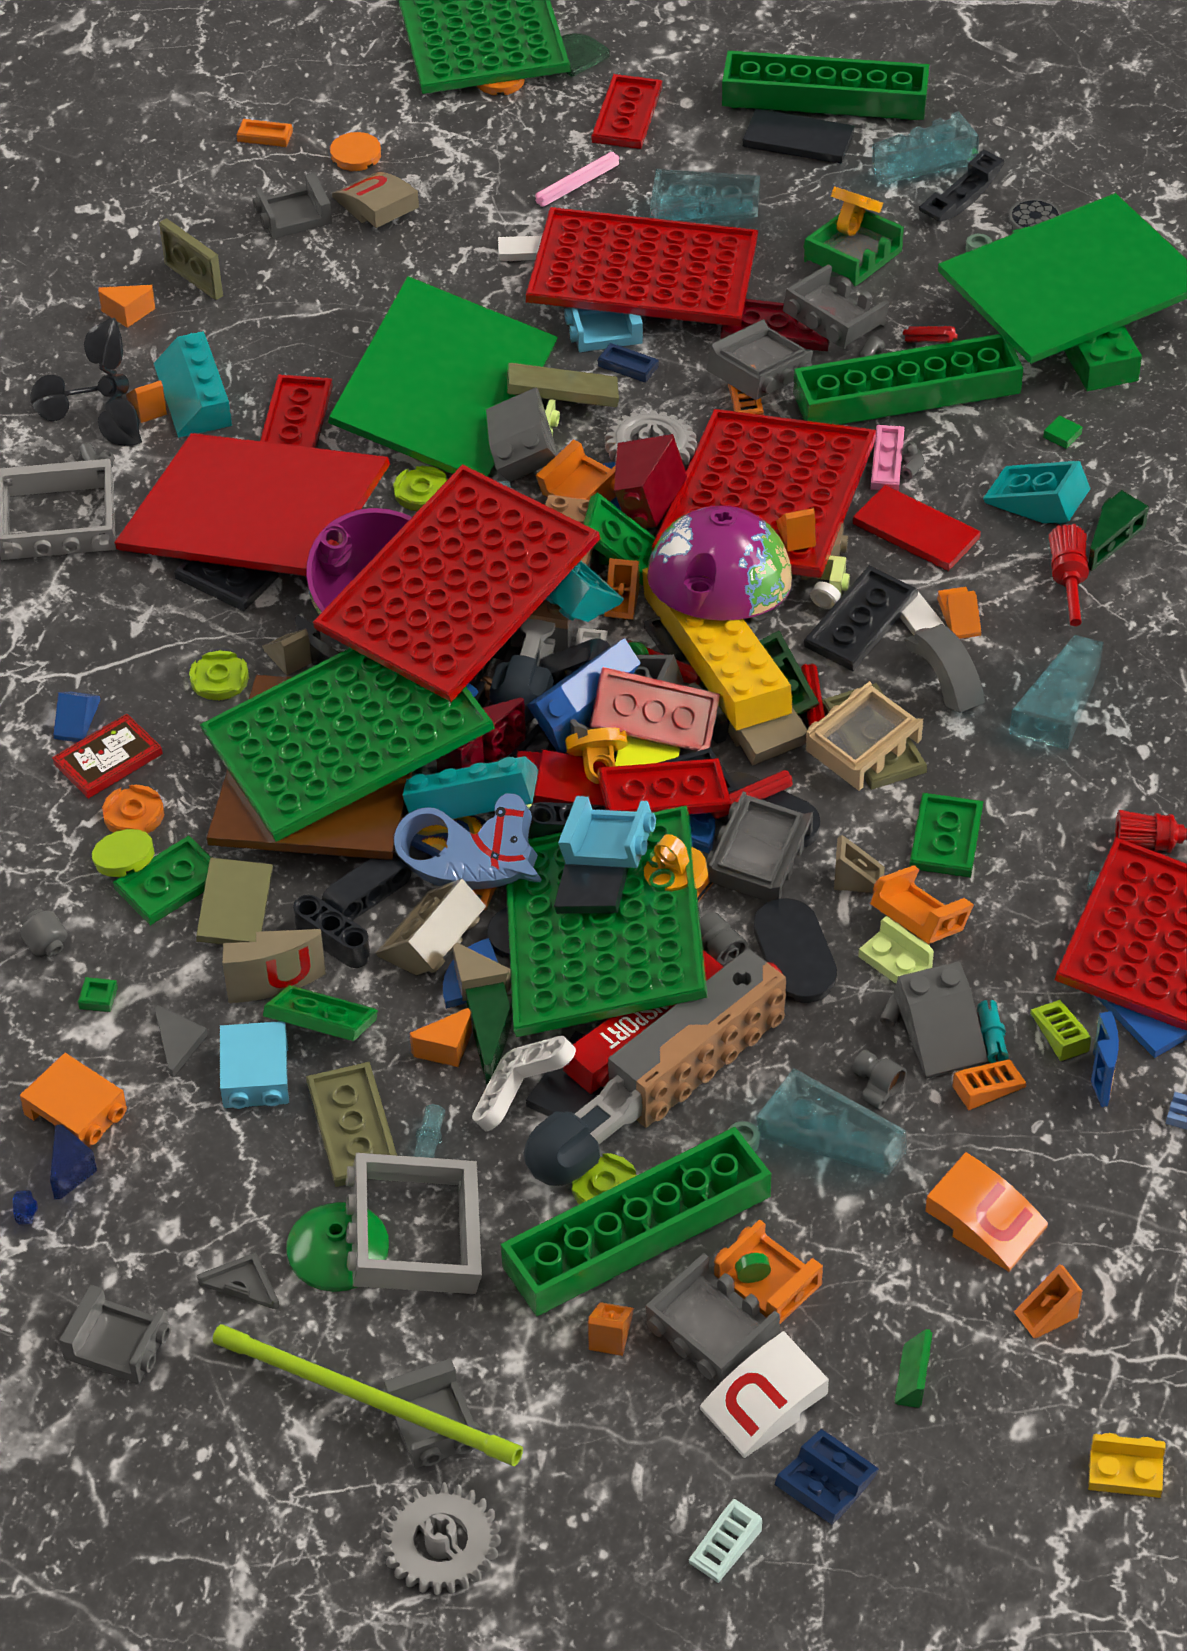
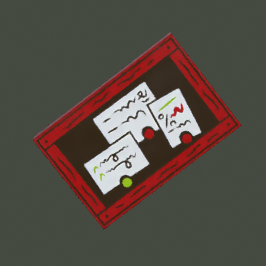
(107, 755)

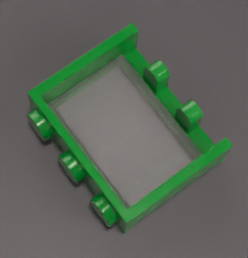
(856, 255)

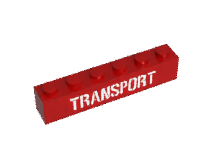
(592, 1052)

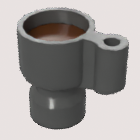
(884, 1077)

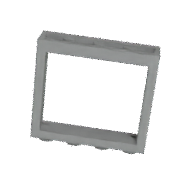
(49, 479)
(414, 1275)

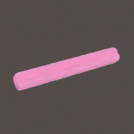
(577, 179)

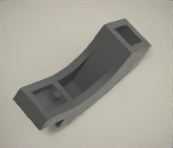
(952, 665)

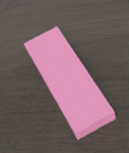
(887, 457)

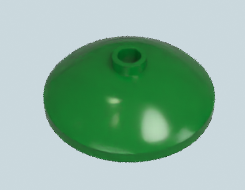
(322, 1257)

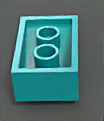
(1040, 490)

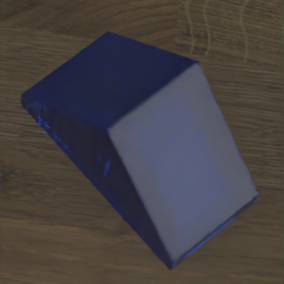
(71, 1162)

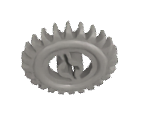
(645, 423)
(435, 1519)

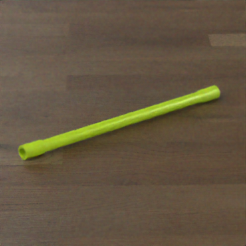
(489, 1444)

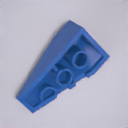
(576, 694)

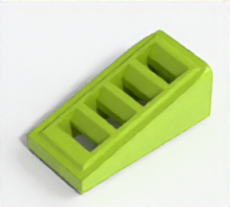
(1063, 1048)

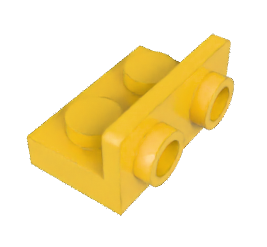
(1126, 1465)

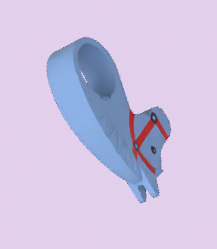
(484, 859)

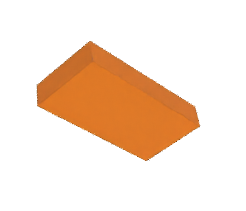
(264, 132)

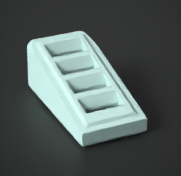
(740, 1522)

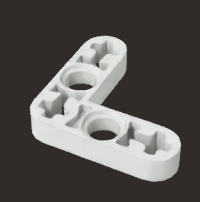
(510, 1072)

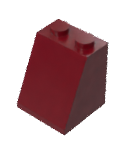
(648, 478)

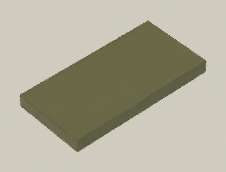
(563, 384)
(895, 767)
(349, 1116)

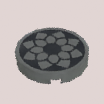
(1031, 212)

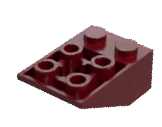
(500, 742)

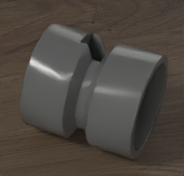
(720, 940)

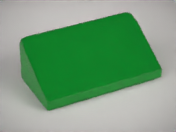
(913, 1370)

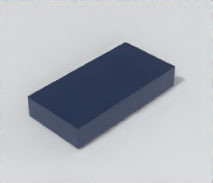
(628, 362)

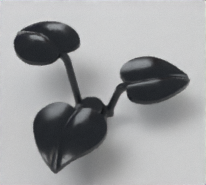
(120, 420)

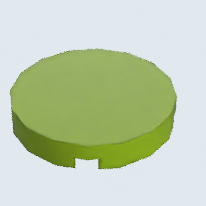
(417, 486)
(219, 675)
(123, 852)
(603, 1176)

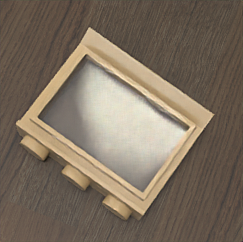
(861, 734)

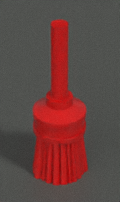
(1069, 564)
(1150, 831)

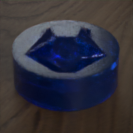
(24, 1207)

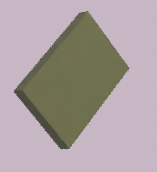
(191, 259)
(234, 901)

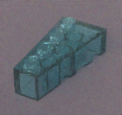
(925, 150)
(704, 196)
(1059, 695)
(830, 1125)

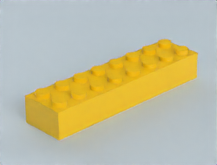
(728, 663)

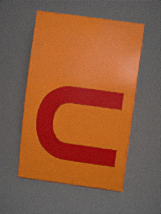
(985, 1212)

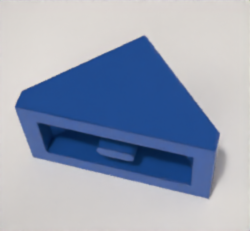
(74, 715)

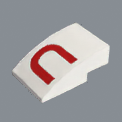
(765, 1394)

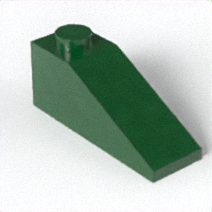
(1119, 522)
(801, 692)
(490, 1023)

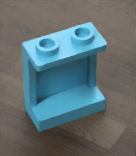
(598, 329)
(606, 835)
(253, 1064)

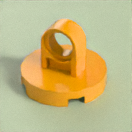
(853, 209)
(596, 746)
(676, 863)

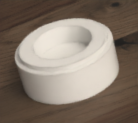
(825, 595)

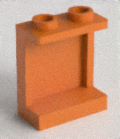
(576, 475)
(917, 910)
(75, 1098)
(789, 1278)

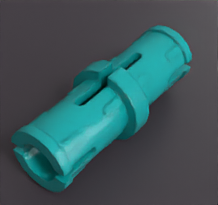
(992, 1031)

